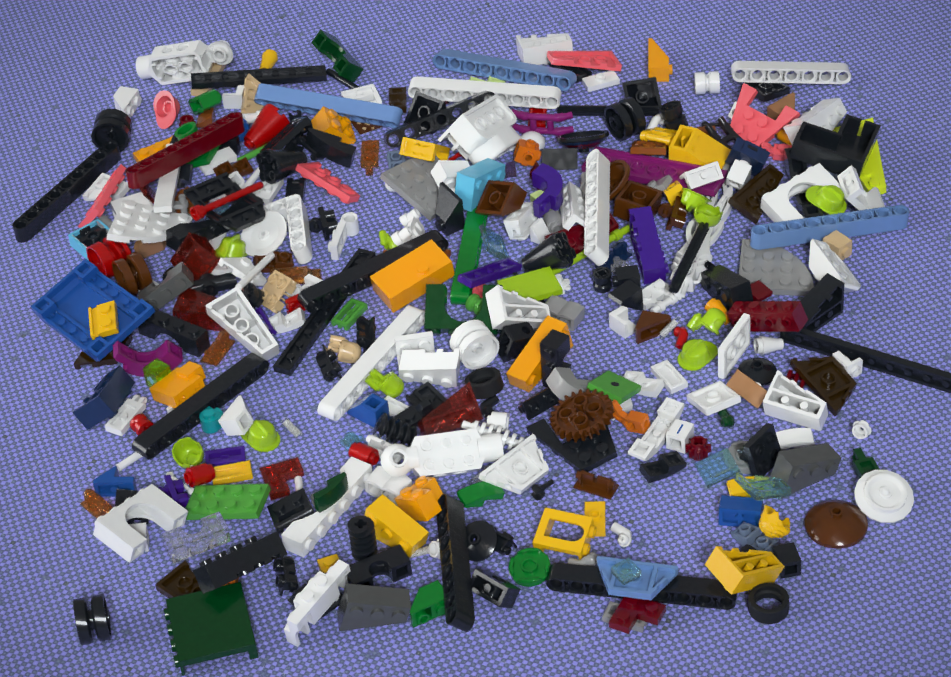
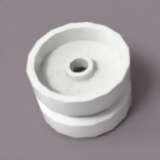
(476, 344)

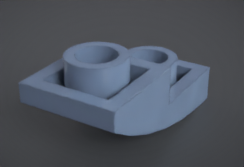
(394, 158)
(751, 535)

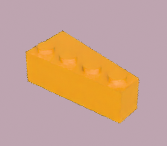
(527, 368)

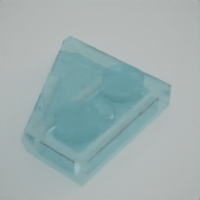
(763, 487)

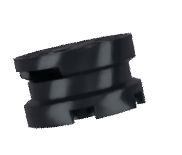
(253, 295)

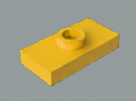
(597, 511)

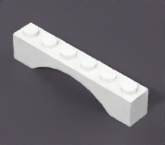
(306, 532)

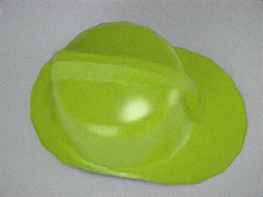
(827, 198)
(692, 199)
(231, 247)
(696, 354)
(262, 436)

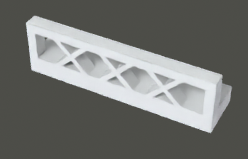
(572, 207)

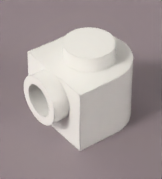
(499, 419)

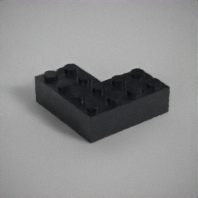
(836, 149)

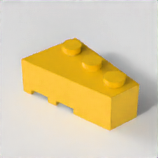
(395, 526)
(743, 570)

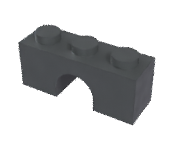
(176, 282)

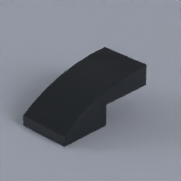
(666, 466)

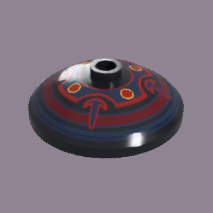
(583, 139)

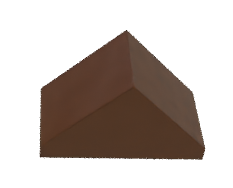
(650, 325)

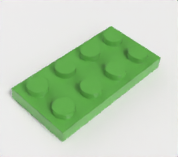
(232, 501)

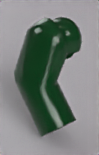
(727, 419)

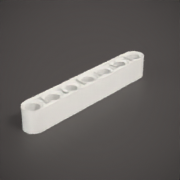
(783, 68)

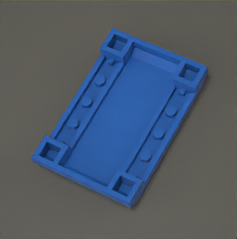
(68, 302)

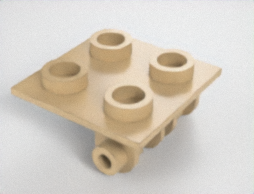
(274, 290)

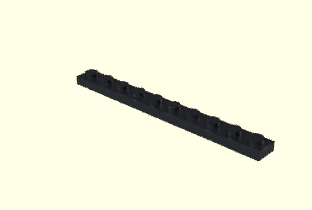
(314, 326)
(871, 358)

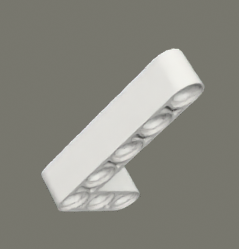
(296, 215)

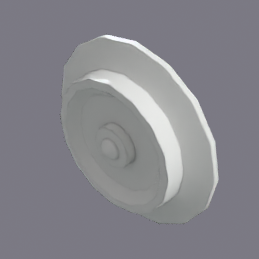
(265, 235)
(884, 496)

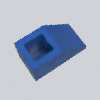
(369, 409)

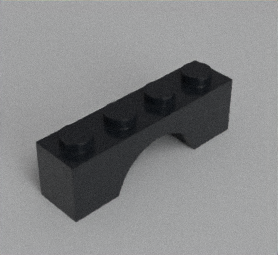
(189, 336)

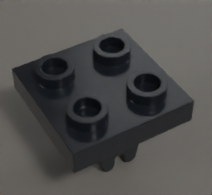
(761, 450)

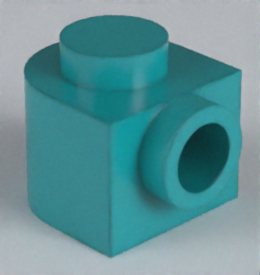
(209, 420)

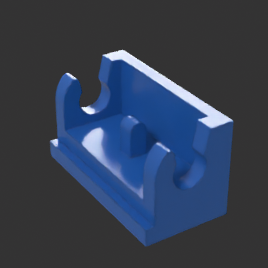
(736, 510)

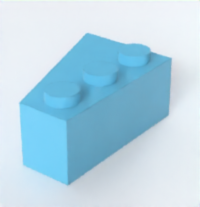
(473, 180)

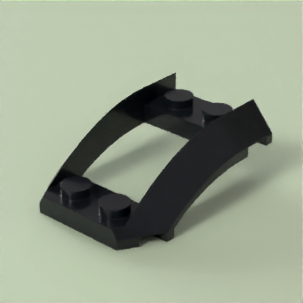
(249, 214)

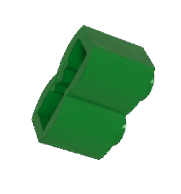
(205, 101)

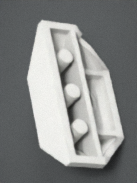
(824, 261)

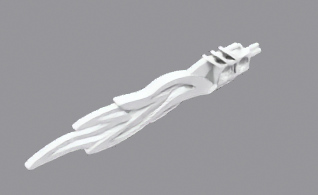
(694, 274)

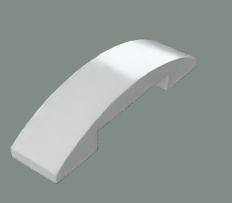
(656, 434)

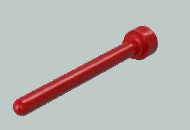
(199, 211)

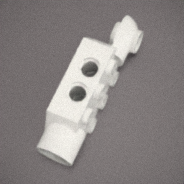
(177, 61)
(444, 454)

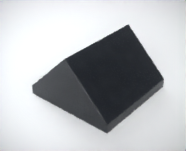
(424, 105)

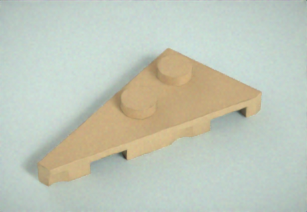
(249, 92)

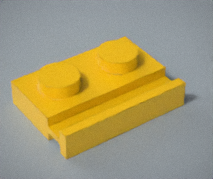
(103, 320)

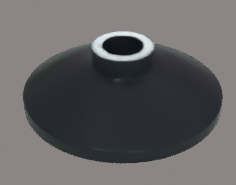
(759, 370)
(485, 543)

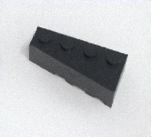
(238, 561)

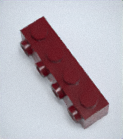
(770, 315)

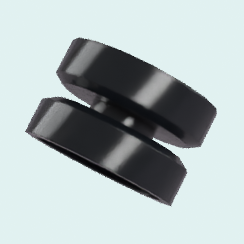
(625, 119)
(112, 125)
(94, 618)

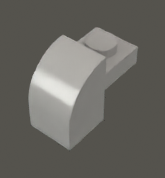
(564, 382)

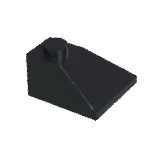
(643, 91)
(449, 211)

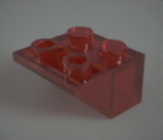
(196, 255)

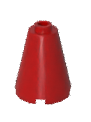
(265, 127)

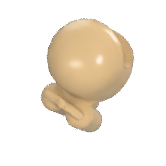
(347, 351)

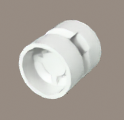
(707, 82)

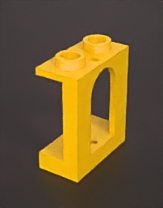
(423, 150)
(579, 548)

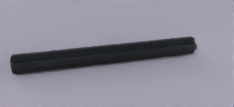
(598, 110)
(688, 257)

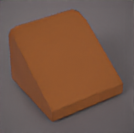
(206, 118)

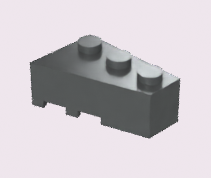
(806, 465)
(372, 606)

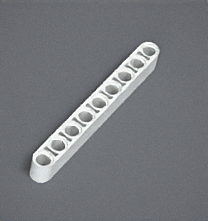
(512, 94)
(597, 207)
(377, 356)

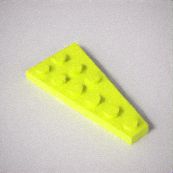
(873, 171)

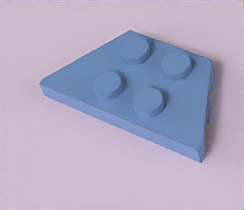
(652, 580)

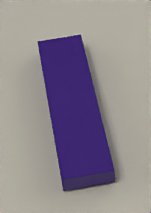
(489, 272)

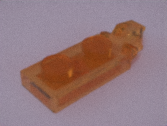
(370, 155)
(298, 273)

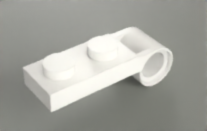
(346, 227)

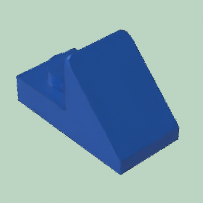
(108, 482)

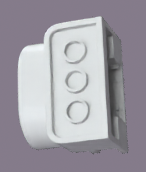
(484, 131)

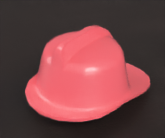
(166, 109)

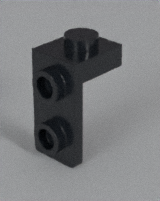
(185, 175)

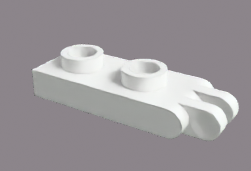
(121, 421)

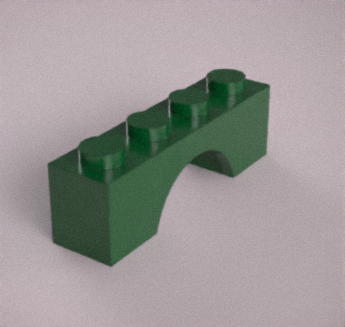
(345, 64)

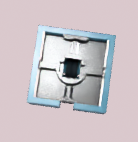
(87, 236)

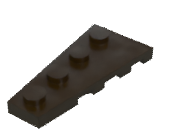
(749, 197)

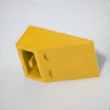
(697, 147)

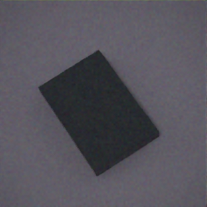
(287, 133)

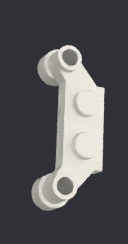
(412, 227)

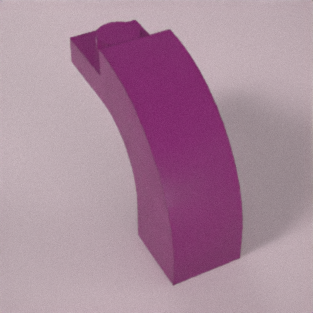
(135, 361)

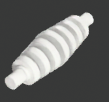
(511, 441)

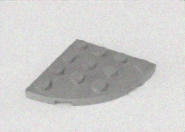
(415, 184)
(776, 269)

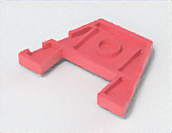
(754, 125)

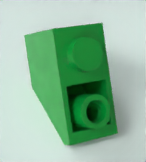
(427, 604)

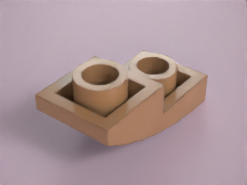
(747, 388)

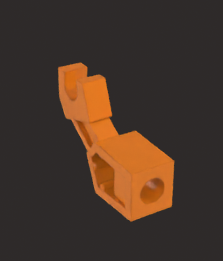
(634, 421)

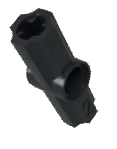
(213, 284)

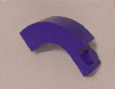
(550, 182)

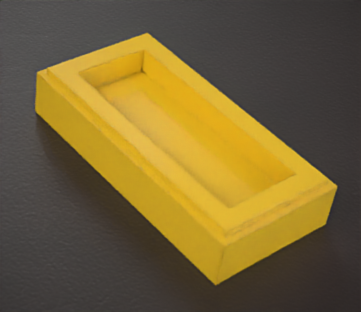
(232, 473)

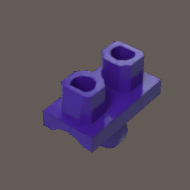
(172, 489)

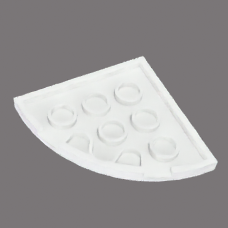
(141, 223)

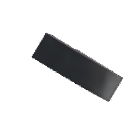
(331, 147)

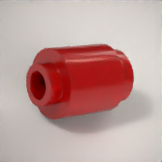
(364, 453)
(199, 474)

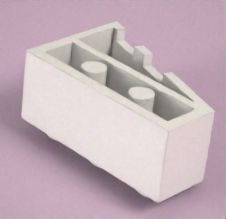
(535, 49)
(510, 308)
(433, 367)
(794, 404)

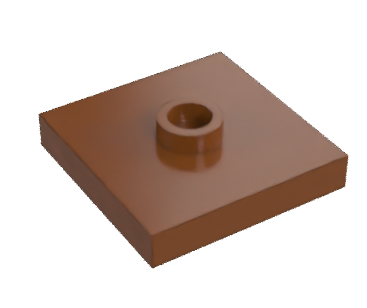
(649, 148)

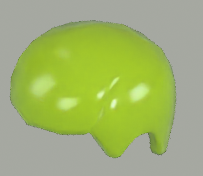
(707, 213)
(187, 452)

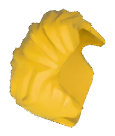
(772, 525)

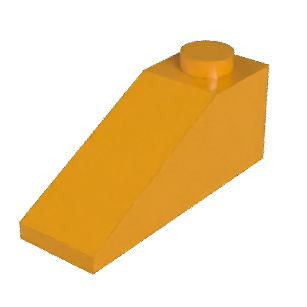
(658, 62)

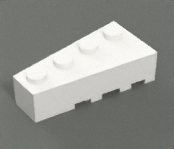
(824, 114)
(241, 321)

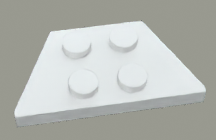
(517, 468)

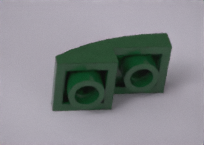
(330, 495)

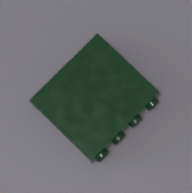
(209, 625)

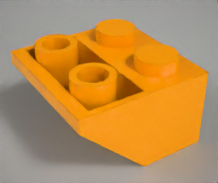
(332, 123)

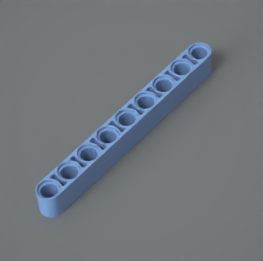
(511, 69)
(312, 103)
(848, 223)

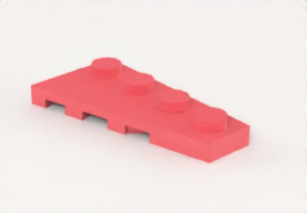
(586, 59)
(323, 179)
(104, 197)

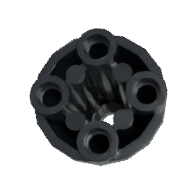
(278, 164)
(551, 252)

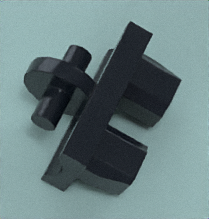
(326, 223)

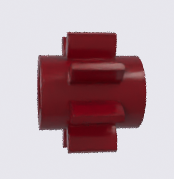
(698, 448)

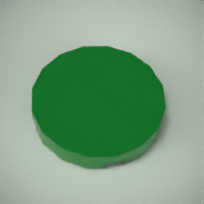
(529, 567)

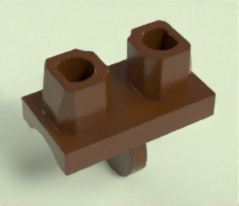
(675, 214)

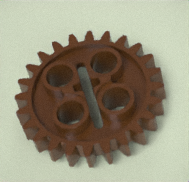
(582, 415)

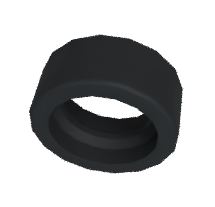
(485, 382)
(768, 616)

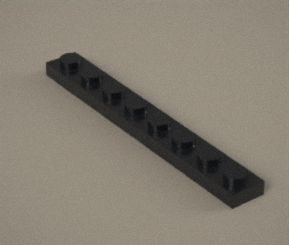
(264, 76)

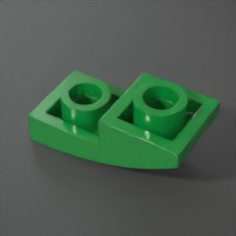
(477, 493)

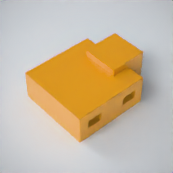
(179, 385)

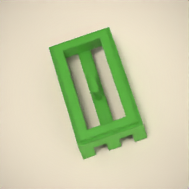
(352, 314)

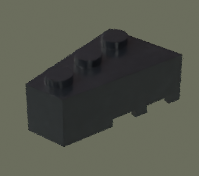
(726, 286)
(823, 302)

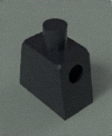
(514, 339)

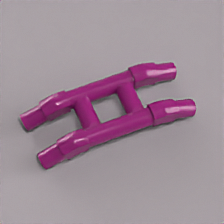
(550, 118)

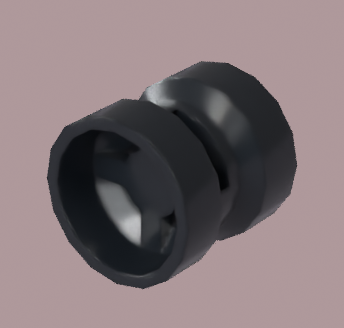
(602, 279)

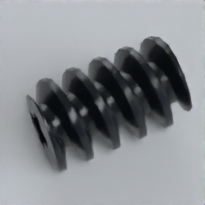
(395, 430)
(362, 537)

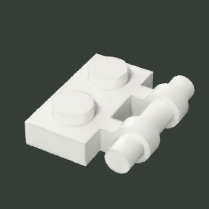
(655, 294)

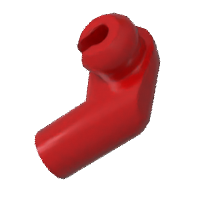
(682, 334)

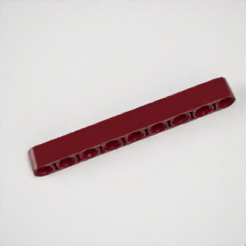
(184, 150)

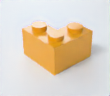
(421, 499)

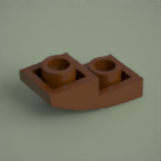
(242, 166)
(281, 260)

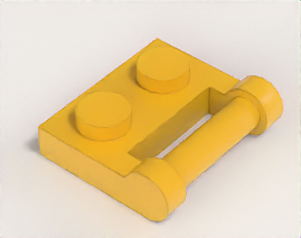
(658, 134)

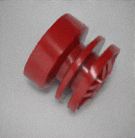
(105, 252)

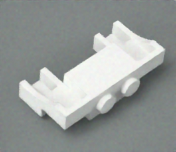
(315, 600)

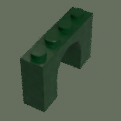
(436, 313)

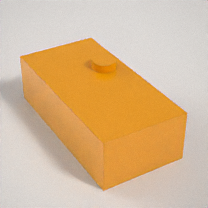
(407, 277)

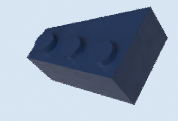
(106, 399)

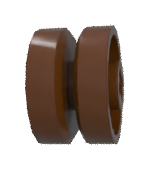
(131, 273)

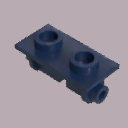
(619, 250)

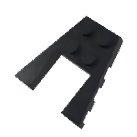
(581, 454)

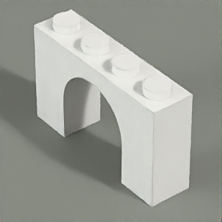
(777, 204)
(148, 504)

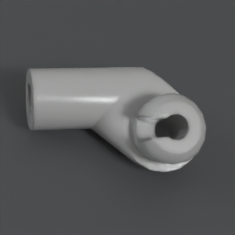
(588, 560)

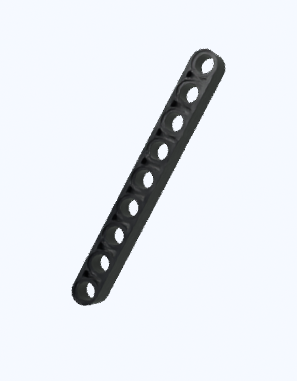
(66, 191)
(358, 277)
(187, 414)
(455, 564)
(680, 591)

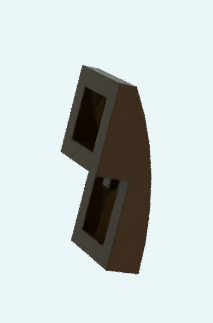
(398, 98)

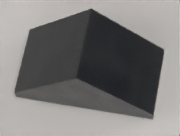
(628, 295)

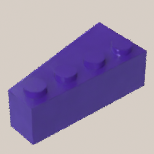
(647, 245)

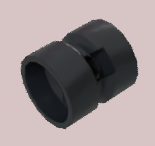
(673, 115)

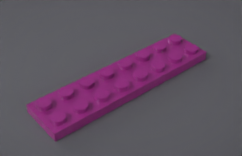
(648, 168)

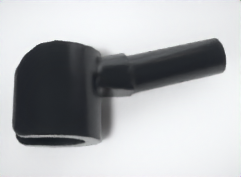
(538, 491)

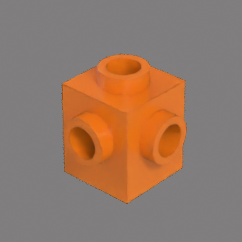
(526, 152)

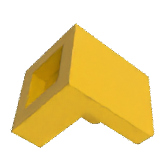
(673, 191)

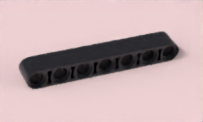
(431, 118)

